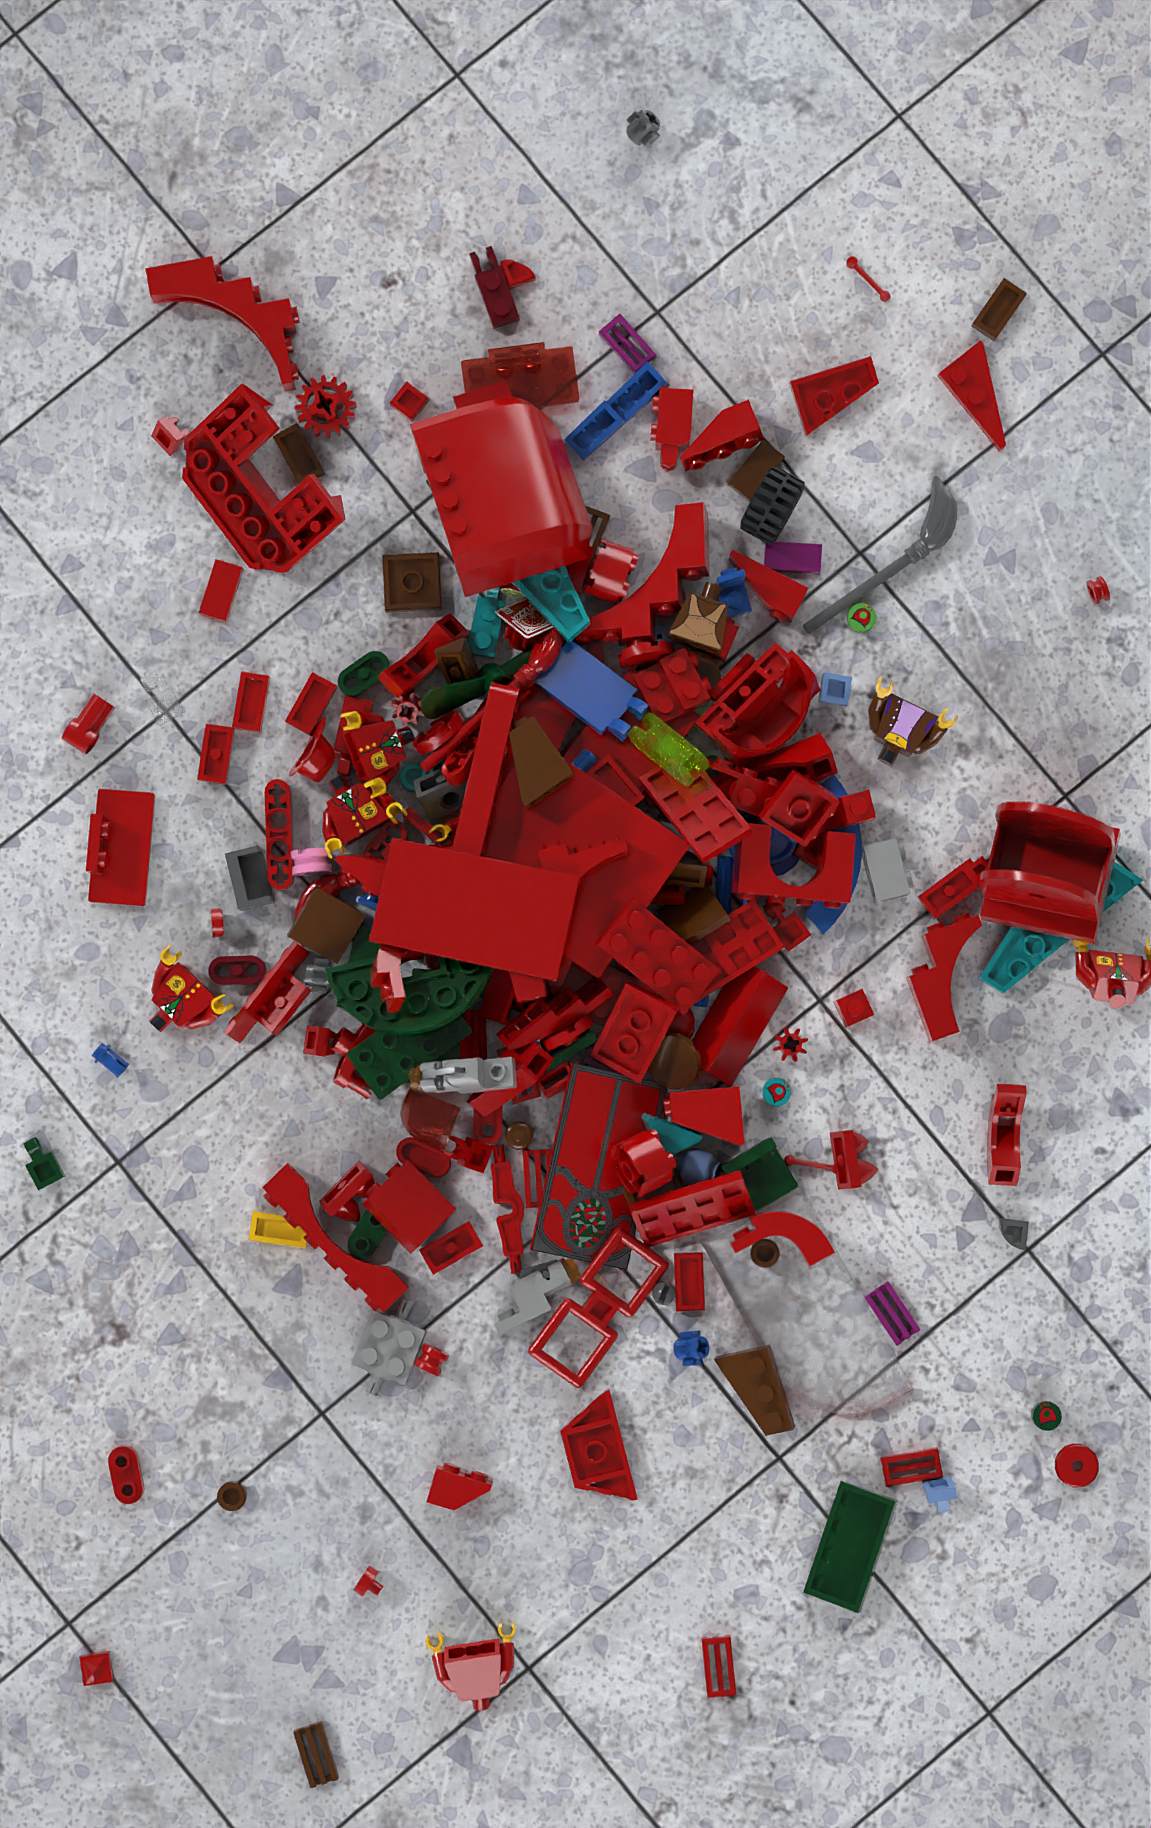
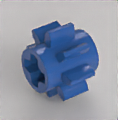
(691, 1348)

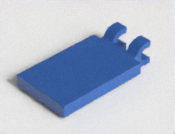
(591, 691)

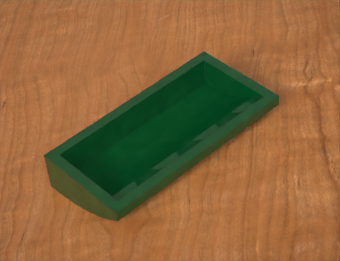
(850, 1546)

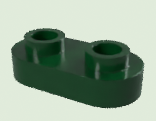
(362, 672)
(369, 1232)

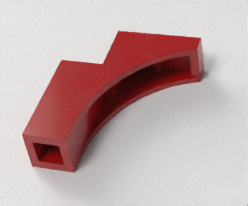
(933, 986)

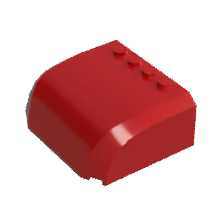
(503, 492)

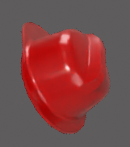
(317, 756)

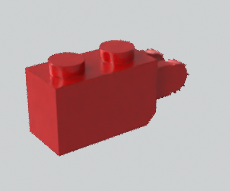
(673, 424)

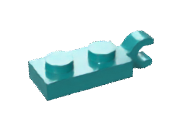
(486, 625)

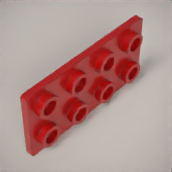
(120, 847)

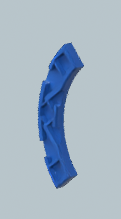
(823, 917)

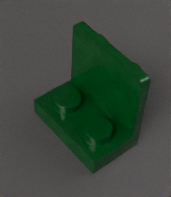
(762, 1172)

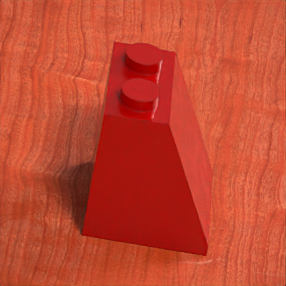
(709, 1112)

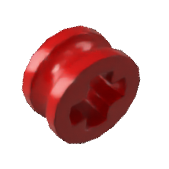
(1098, 590)

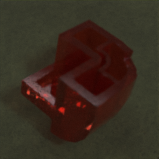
(428, 1118)

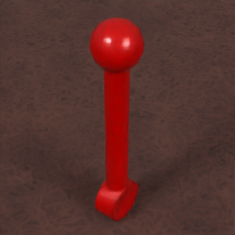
(852, 263)
(790, 1160)

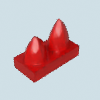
(850, 1170)
(339, 1198)

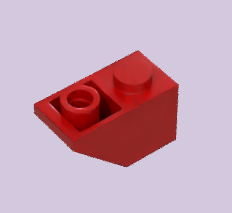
(454, 1488)

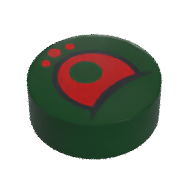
(1046, 1415)

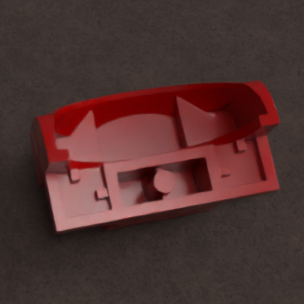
(759, 709)

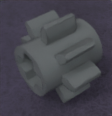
(643, 127)
(316, 975)

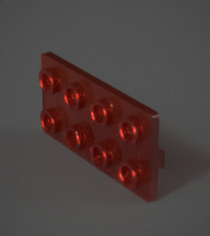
(531, 371)

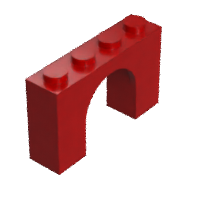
(829, 884)

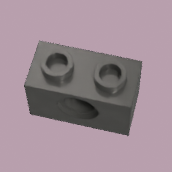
(438, 796)

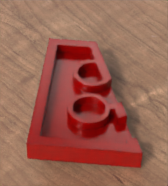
(830, 391)

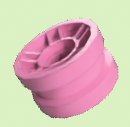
(311, 862)

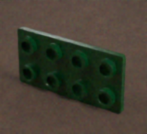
(387, 1058)

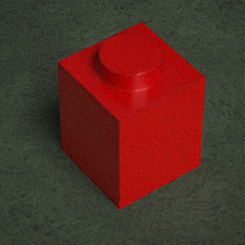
(853, 1008)

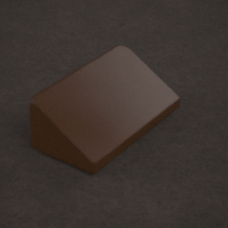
(457, 661)

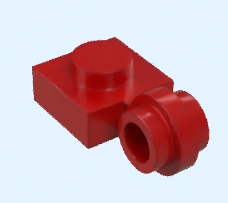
(789, 929)

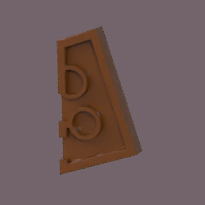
(759, 1386)

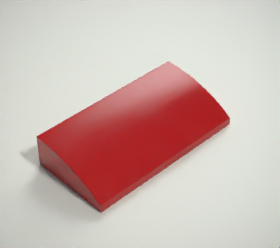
(550, 715)

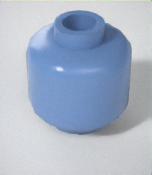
(698, 1166)

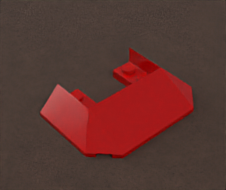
(239, 500)

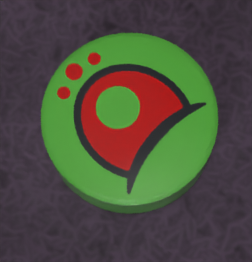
(861, 617)

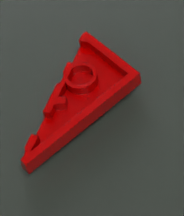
(972, 386)

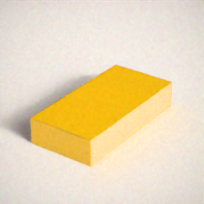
(276, 1230)

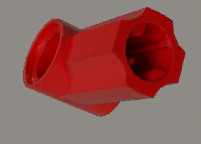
(84, 730)

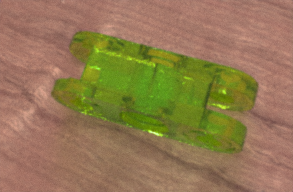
(668, 749)

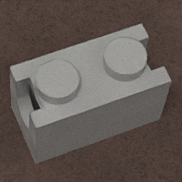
(886, 870)

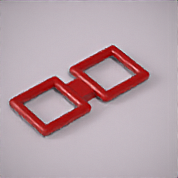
(598, 1308)

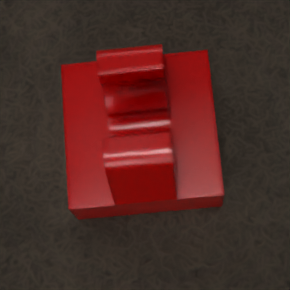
(168, 435)
(316, 1041)

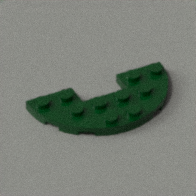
(429, 1000)

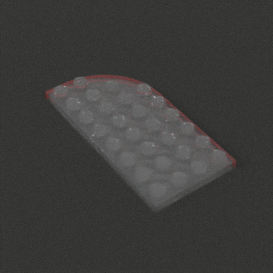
(812, 1318)

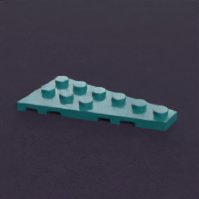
(556, 600)
(1025, 949)

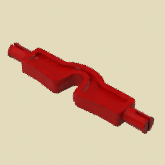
(510, 1223)

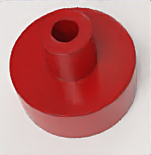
(367, 1582)

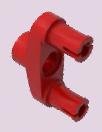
(345, 1071)

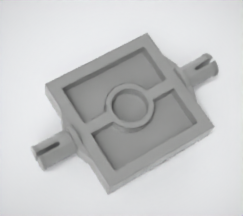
(389, 1347)

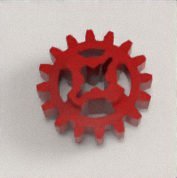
(316, 412)

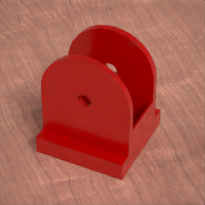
(1048, 870)

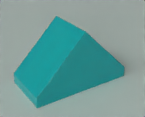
(672, 1136)

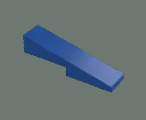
(616, 411)

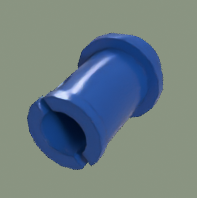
(110, 1060)

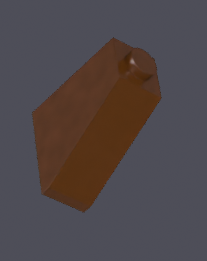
(536, 761)

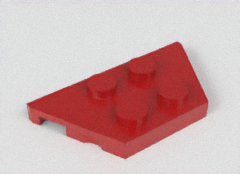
(597, 1450)

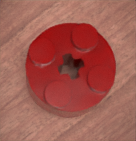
(609, 572)
(643, 1163)

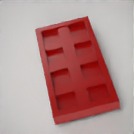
(697, 811)
(738, 945)
(657, 956)
(692, 1209)

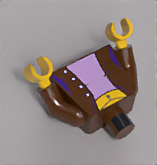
(903, 725)

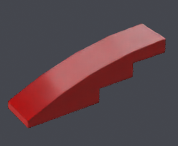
(545, 1019)

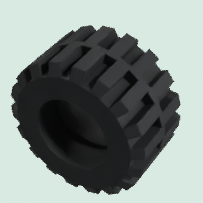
(772, 505)

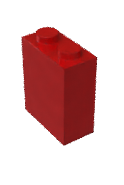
(408, 1205)

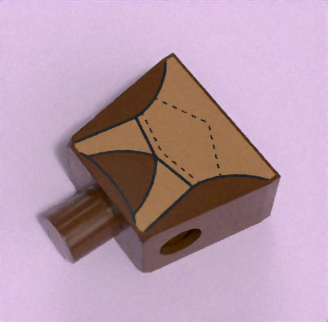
(701, 620)

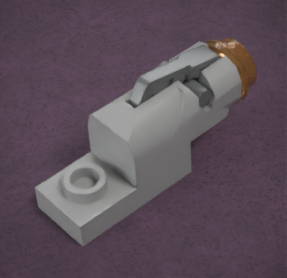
(464, 1075)
(534, 1288)

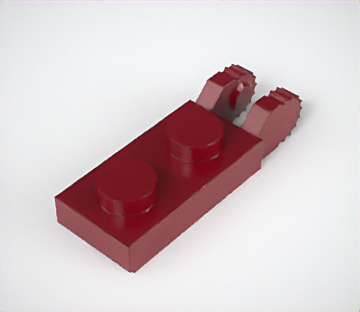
(494, 291)

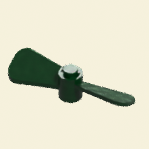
(449, 697)

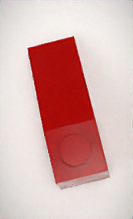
(772, 589)

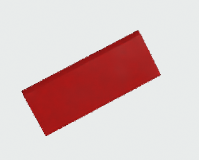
(737, 1023)

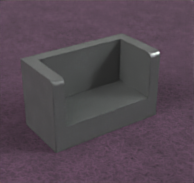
(249, 878)

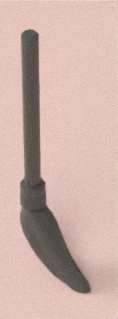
(934, 534)

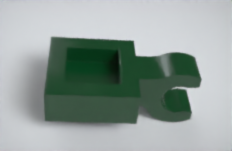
(43, 1168)

